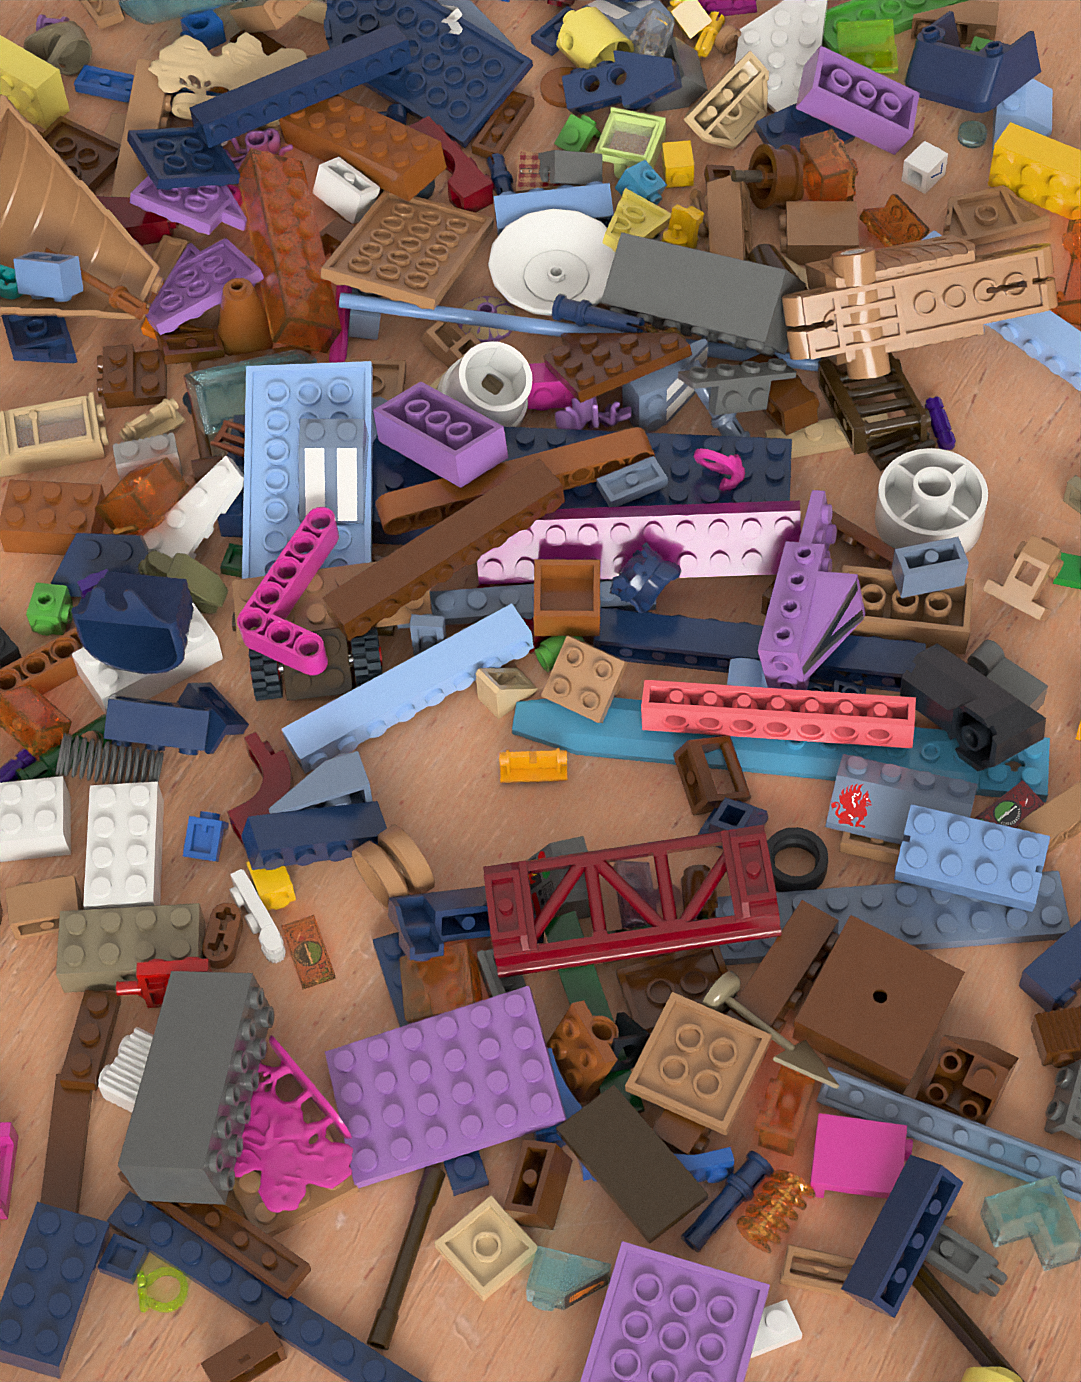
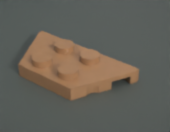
(991, 216)

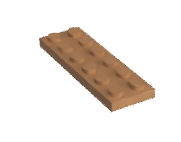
(310, 609)

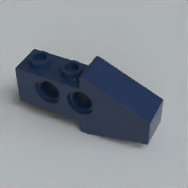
(646, 82)

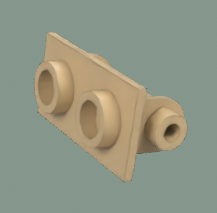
(161, 420)

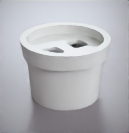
(504, 363)

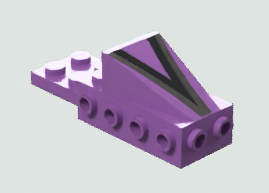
(809, 604)

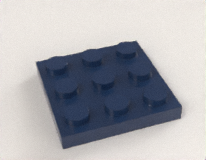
(181, 158)

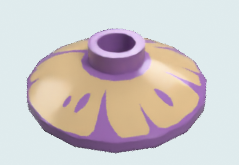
(492, 305)

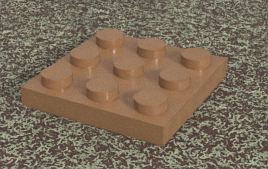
(698, 1063)
(314, 1201)

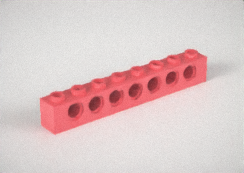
(778, 713)

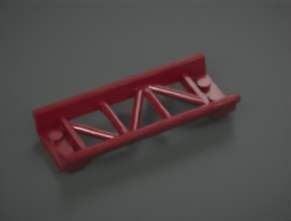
(517, 932)

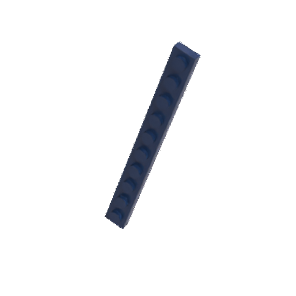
(249, 1295)

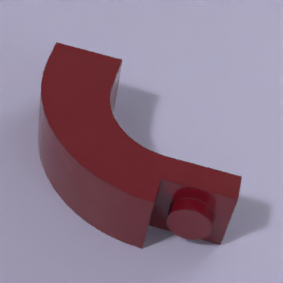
(275, 784)

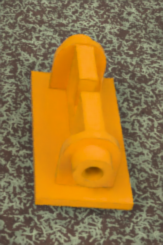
(533, 766)

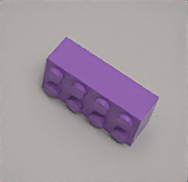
(857, 100)
(441, 434)

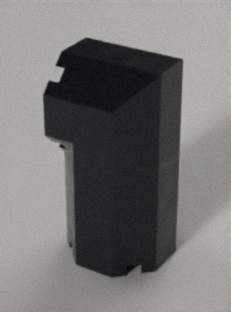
(971, 708)

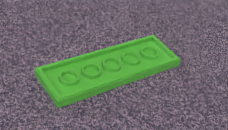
(861, 10)

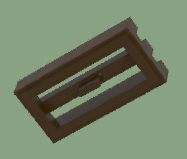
(897, 443)

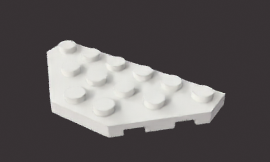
(783, 43)

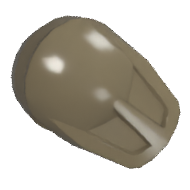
(61, 44)

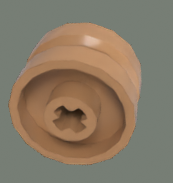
(393, 866)

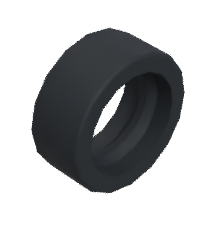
(808, 841)

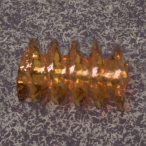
(773, 1207)

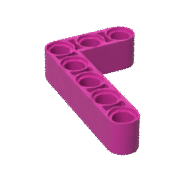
(286, 593)

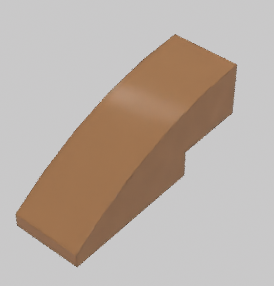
(448, 341)

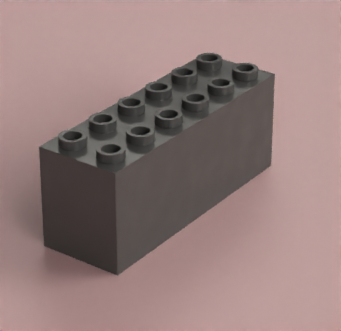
(701, 293)
(197, 1088)

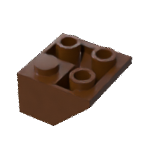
(967, 1077)

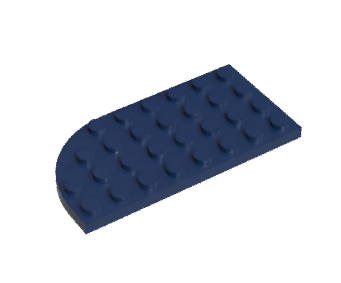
(450, 76)

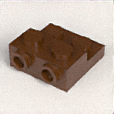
(131, 377)

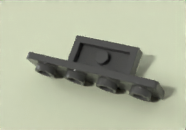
(737, 386)

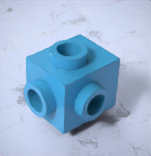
(643, 181)

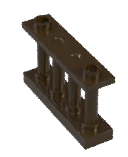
(850, 415)

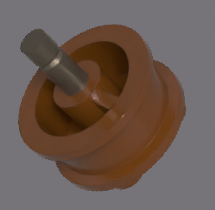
(773, 176)

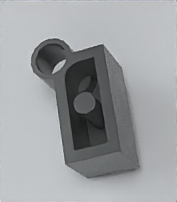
(991, 662)

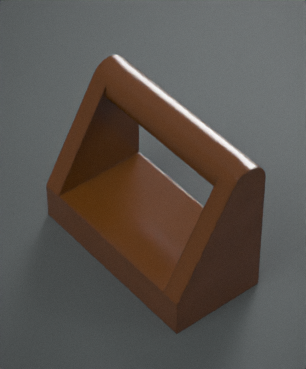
(698, 778)

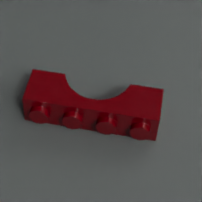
(468, 185)

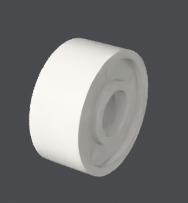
(930, 499)

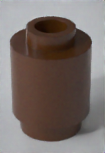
(690, 883)

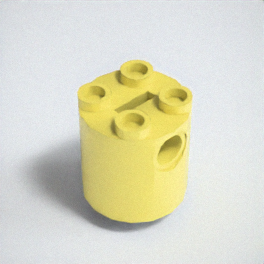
(590, 38)

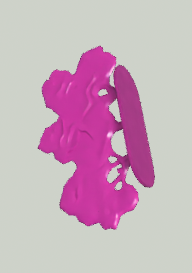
(279, 1140)

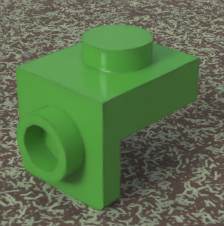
(577, 134)

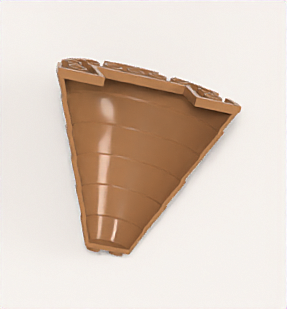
(53, 209)

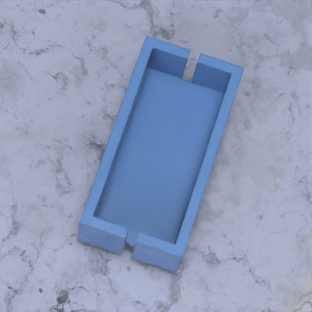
(972, 858)

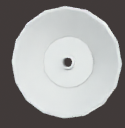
(551, 256)

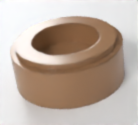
(727, 39)

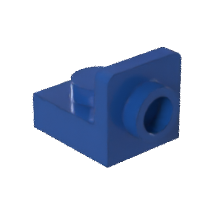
(204, 836)

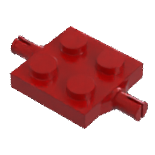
(154, 978)

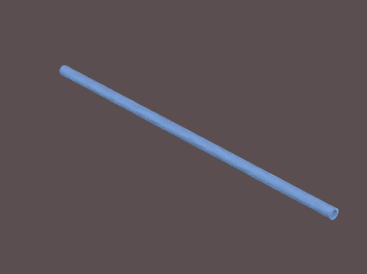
(531, 325)

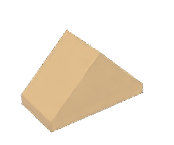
(502, 688)

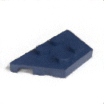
(39, 339)
(96, 552)

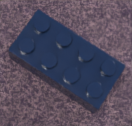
(50, 1288)

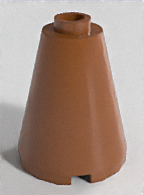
(243, 319)

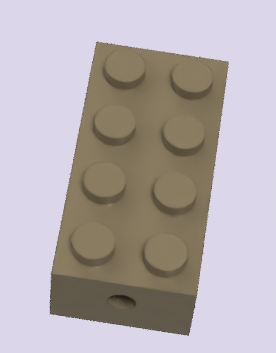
(108, 943)

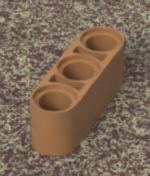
(1057, 818)

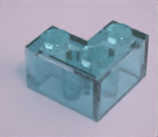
(1038, 1213)

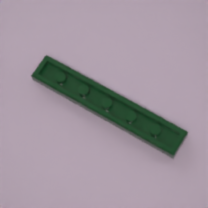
(583, 984)

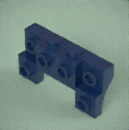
(439, 917)

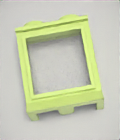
(631, 139)

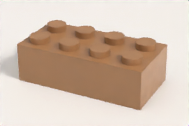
(923, 618)

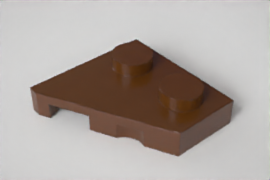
(189, 344)

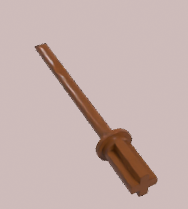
(118, 297)

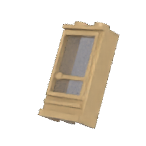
(51, 435)

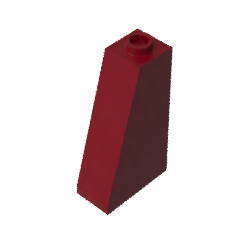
(140, 224)

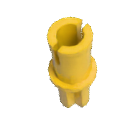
(708, 35)

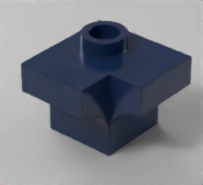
(733, 815)

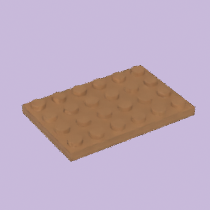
(408, 249)

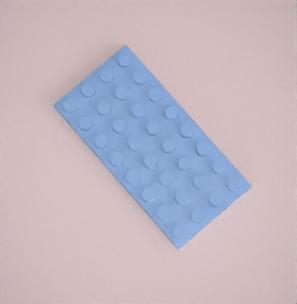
(273, 409)

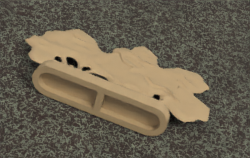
(236, 66)

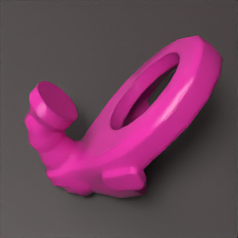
(724, 464)

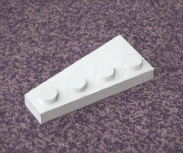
(197, 511)

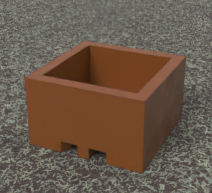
(566, 597)

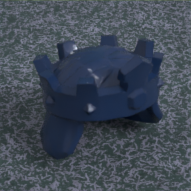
(644, 578)

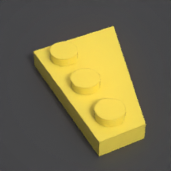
(635, 217)

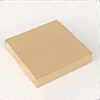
(486, 1248)

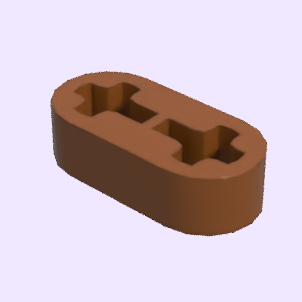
(215, 934)

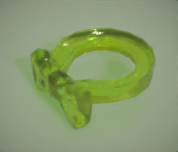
(148, 1302)

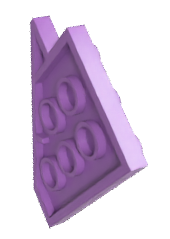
(194, 207)
(198, 283)

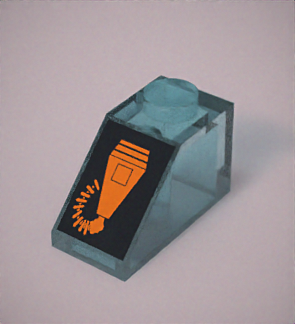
(564, 1279)

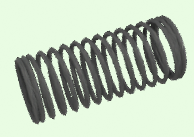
(155, 767)

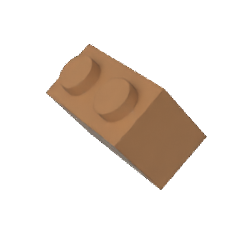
(37, 905)

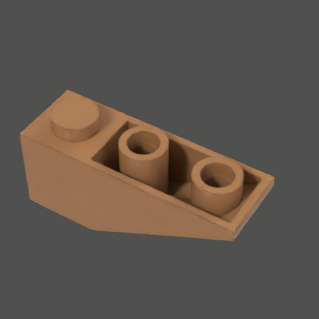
(971, 19)

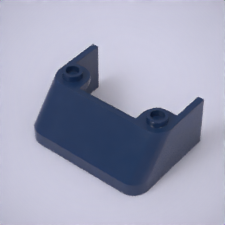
(966, 77)

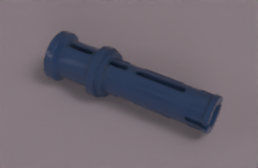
(585, 313)
(738, 1189)

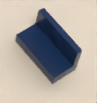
(224, 717)

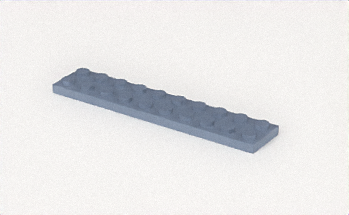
(919, 916)

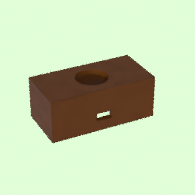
(256, 1349)

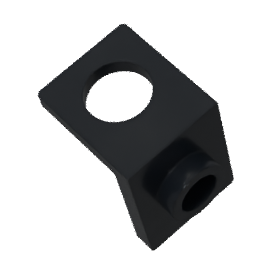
(631, 1039)

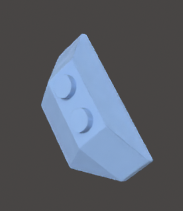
(1026, 107)

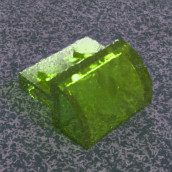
(869, 44)

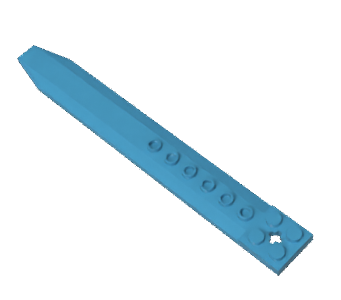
(623, 738)

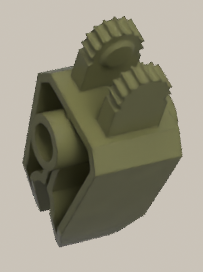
(205, 586)

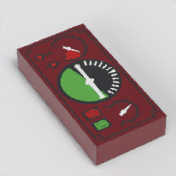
(1012, 806)

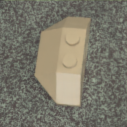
(732, 104)

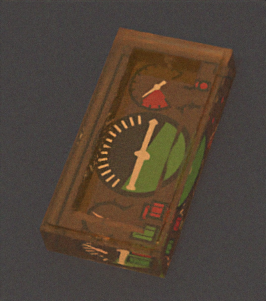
(308, 952)

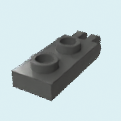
(965, 1262)

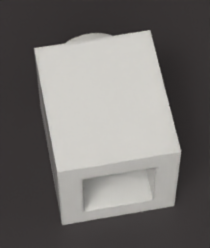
(924, 167)

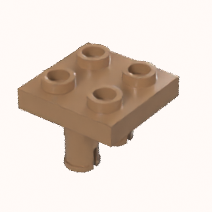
(585, 679)

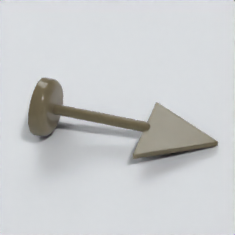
(797, 1057)

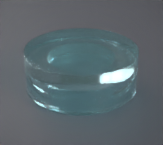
(972, 134)

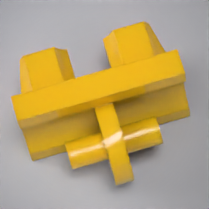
(683, 226)

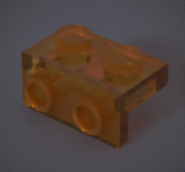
(894, 223)

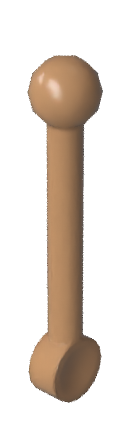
(695, 195)

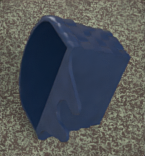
(136, 622)

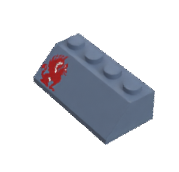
(877, 797)

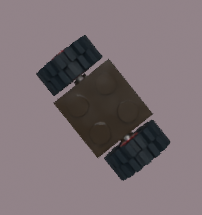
(332, 681)

